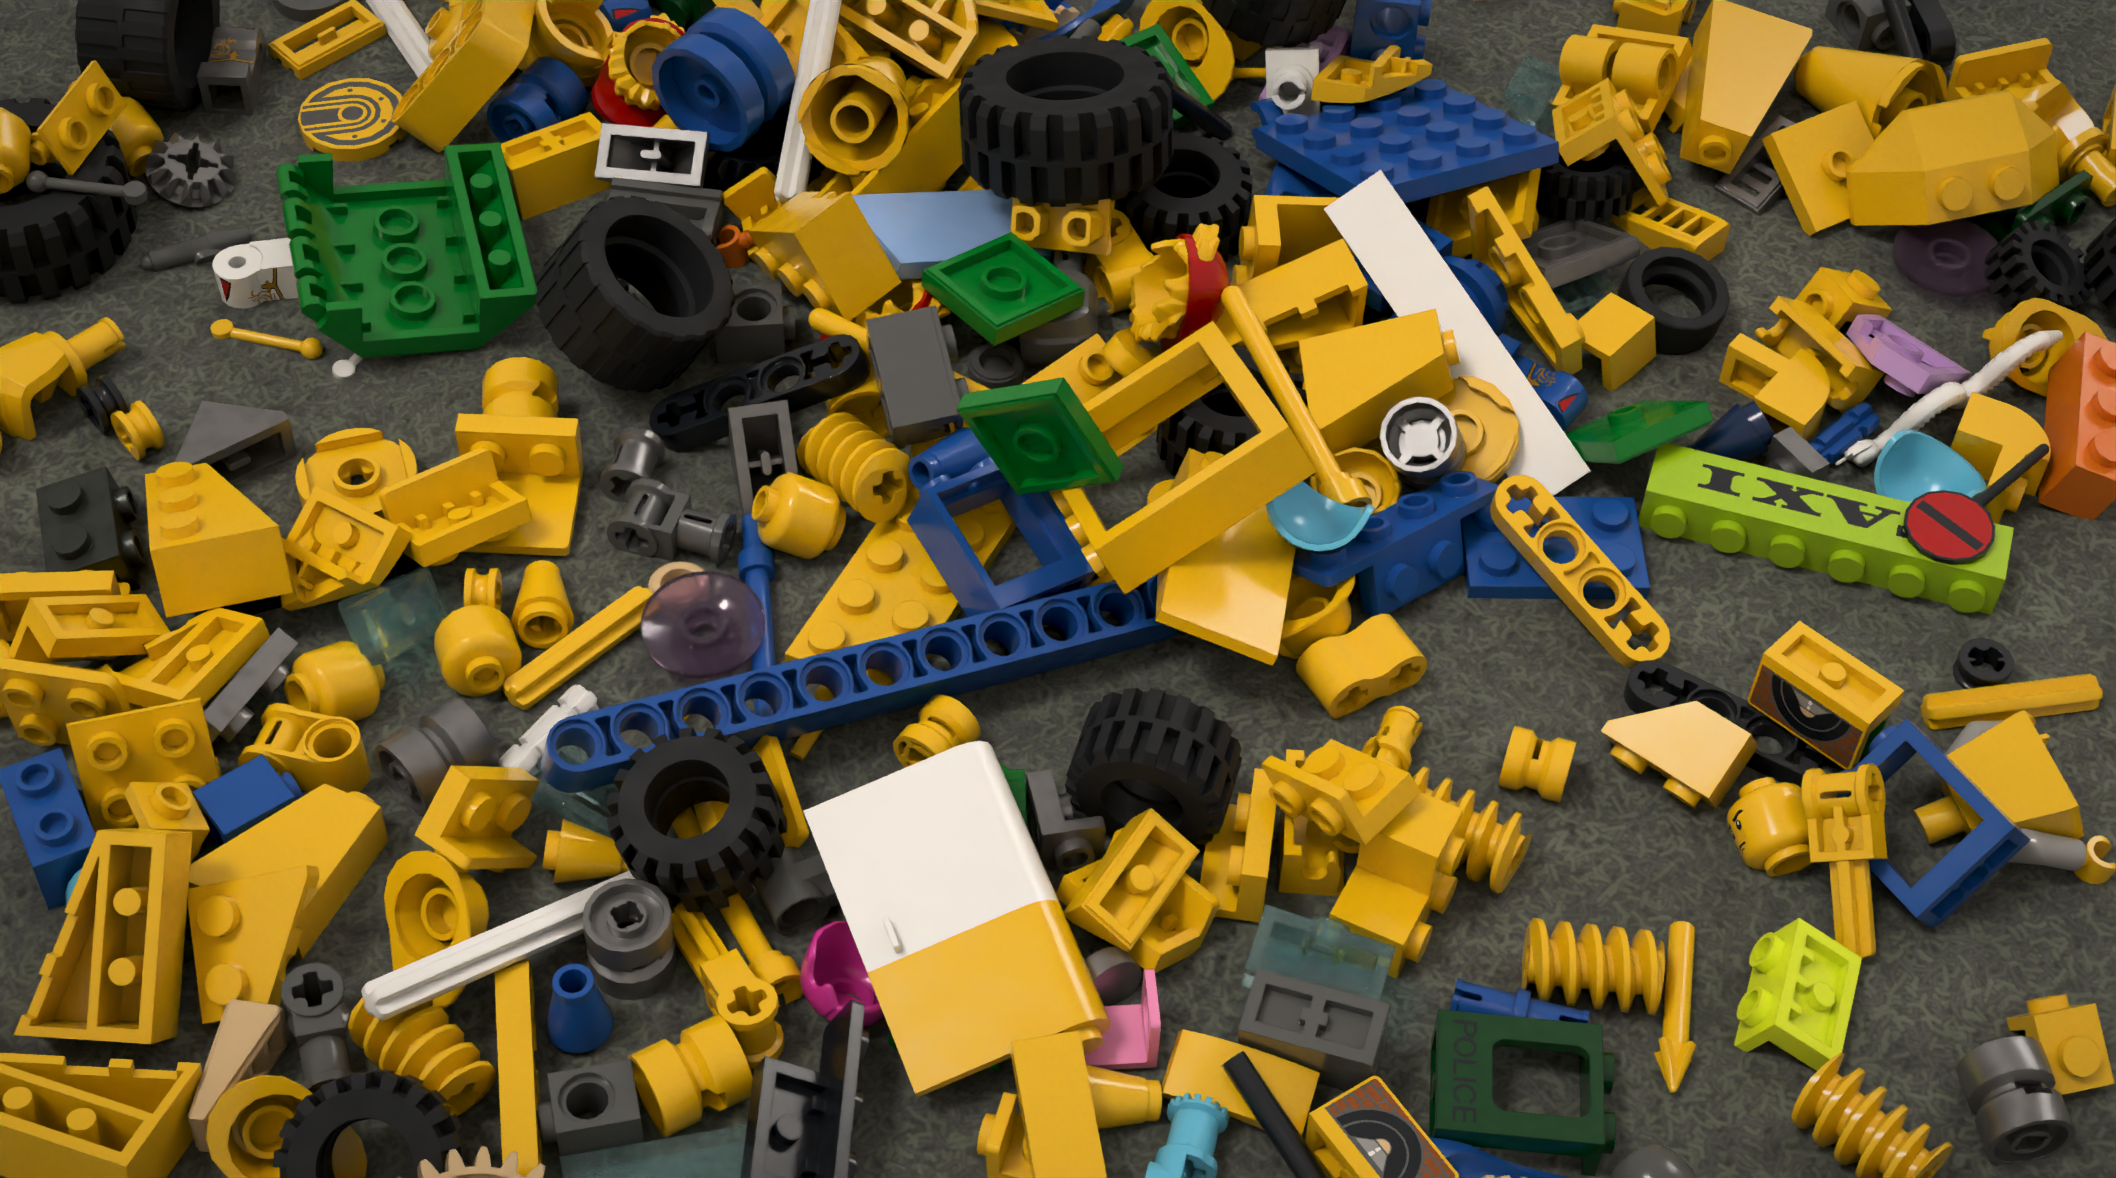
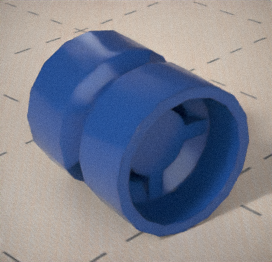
(539, 98)

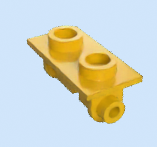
(77, 120)

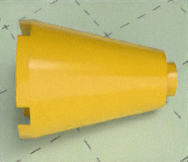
(1877, 82)
(856, 115)

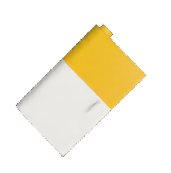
(954, 916)

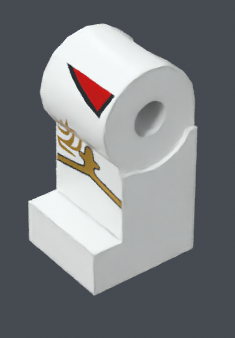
(255, 273)

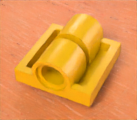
(1632, 60)

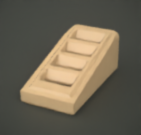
(244, 1047)

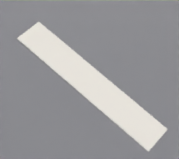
(1419, 280)

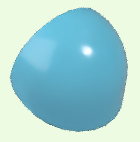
(1921, 464)
(1313, 520)

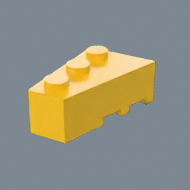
(1304, 300)
(92, 1119)

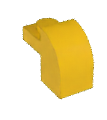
(1783, 388)
(1994, 440)

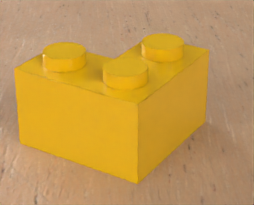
(1404, 878)

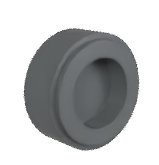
(996, 365)

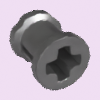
(635, 457)

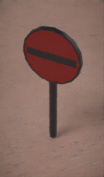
(1953, 525)

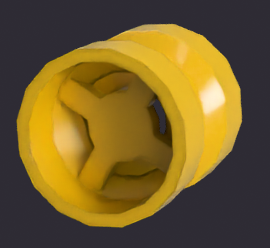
(940, 727)
(1537, 763)

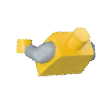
(2022, 779)

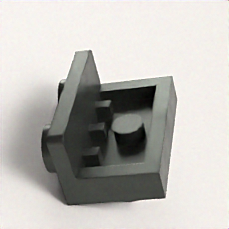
(89, 526)

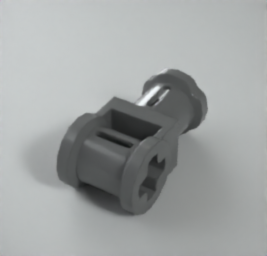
(669, 524)
(321, 1028)

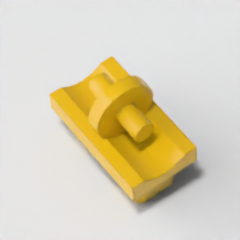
(1064, 228)

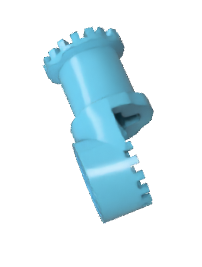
(1190, 1139)

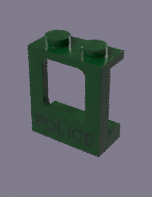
(1463, 1086)

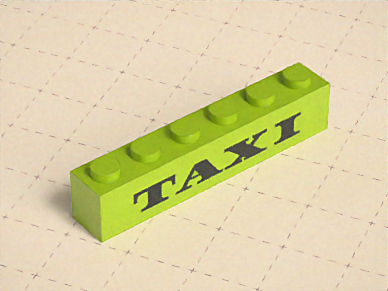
(1810, 527)

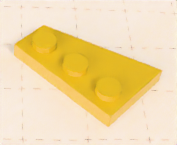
(1527, 290)

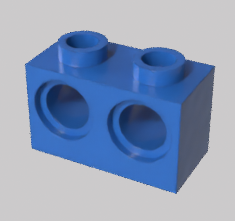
(1389, 23)
(49, 820)

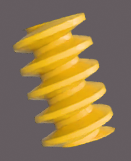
(858, 465)
(1488, 843)
(1593, 964)
(427, 1048)
(1863, 1129)

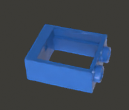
(1034, 515)
(1972, 859)

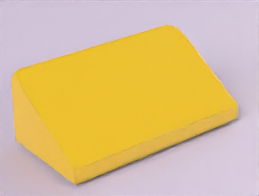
(1132, 880)

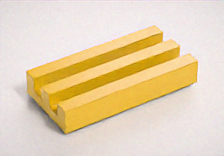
(331, 44)

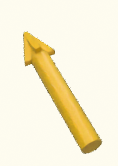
(1674, 1044)

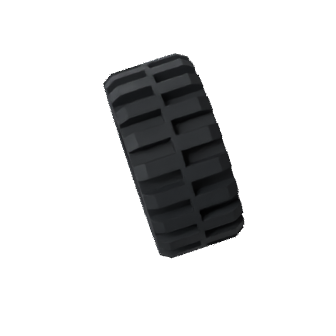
(1066, 120)
(63, 233)

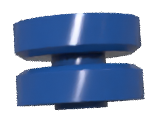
(723, 78)

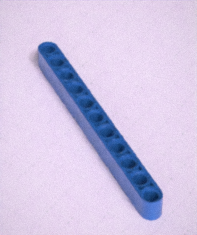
(853, 691)

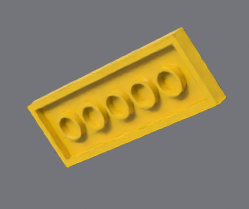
(895, 585)

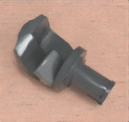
(1059, 336)

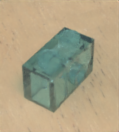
(1319, 953)

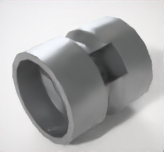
(1422, 441)
(420, 759)
(629, 939)
(2015, 1100)

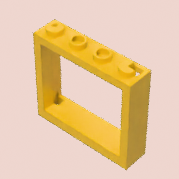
(1209, 499)

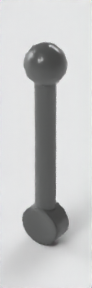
(133, 192)

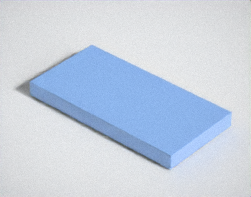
(935, 226)

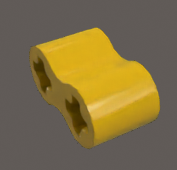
(1361, 665)

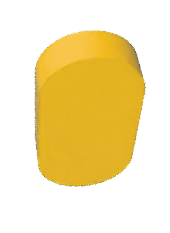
(1126, 354)

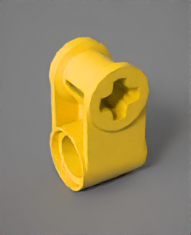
(1114, 271)
(311, 748)

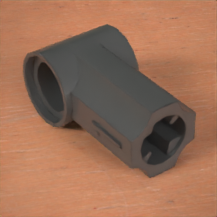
(796, 890)

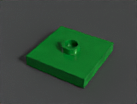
(1002, 288)
(1638, 429)
(1040, 436)

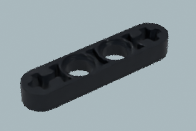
(758, 386)
(1733, 708)

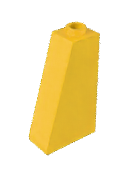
(1734, 79)

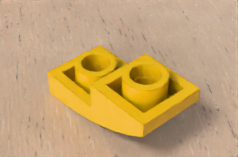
(1197, 1069)

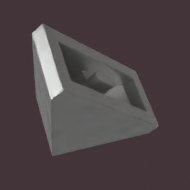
(652, 154)
(237, 440)
(760, 447)

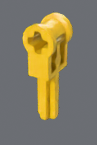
(1847, 836)
(730, 986)

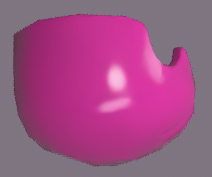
(834, 969)

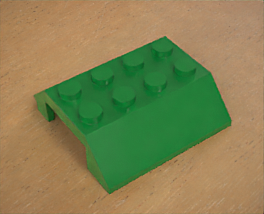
(408, 260)

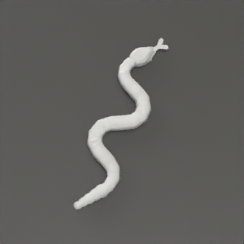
(1953, 394)

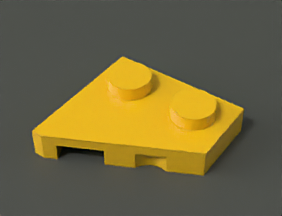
(193, 658)

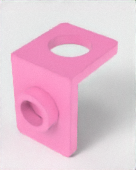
(1133, 1032)

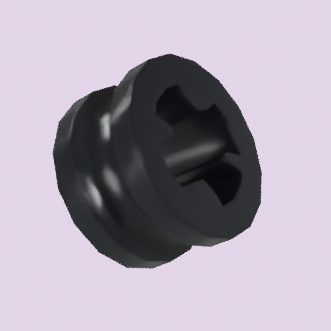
(101, 402)
(1976, 653)

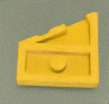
(246, 936)

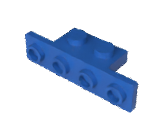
(1404, 546)

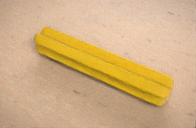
(577, 650)
(2002, 701)

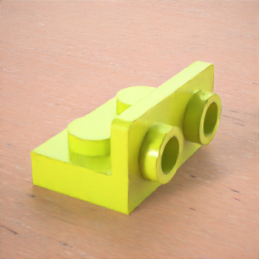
(1798, 994)

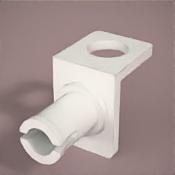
(1291, 77)

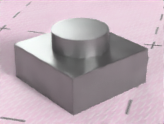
(1795, 455)

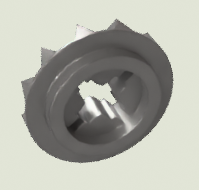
(168, 172)

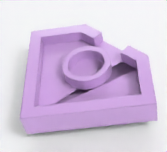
(1906, 360)

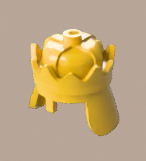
(572, 34)

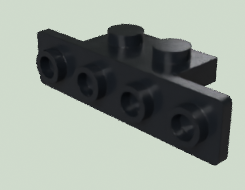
(805, 1117)

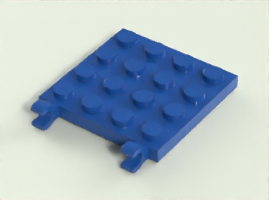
(1420, 139)

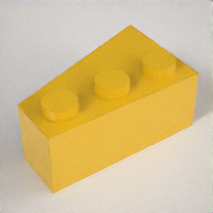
(825, 252)
(210, 541)
(121, 944)

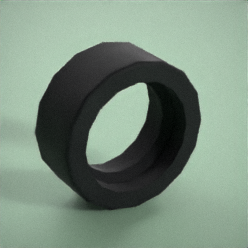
(1694, 278)

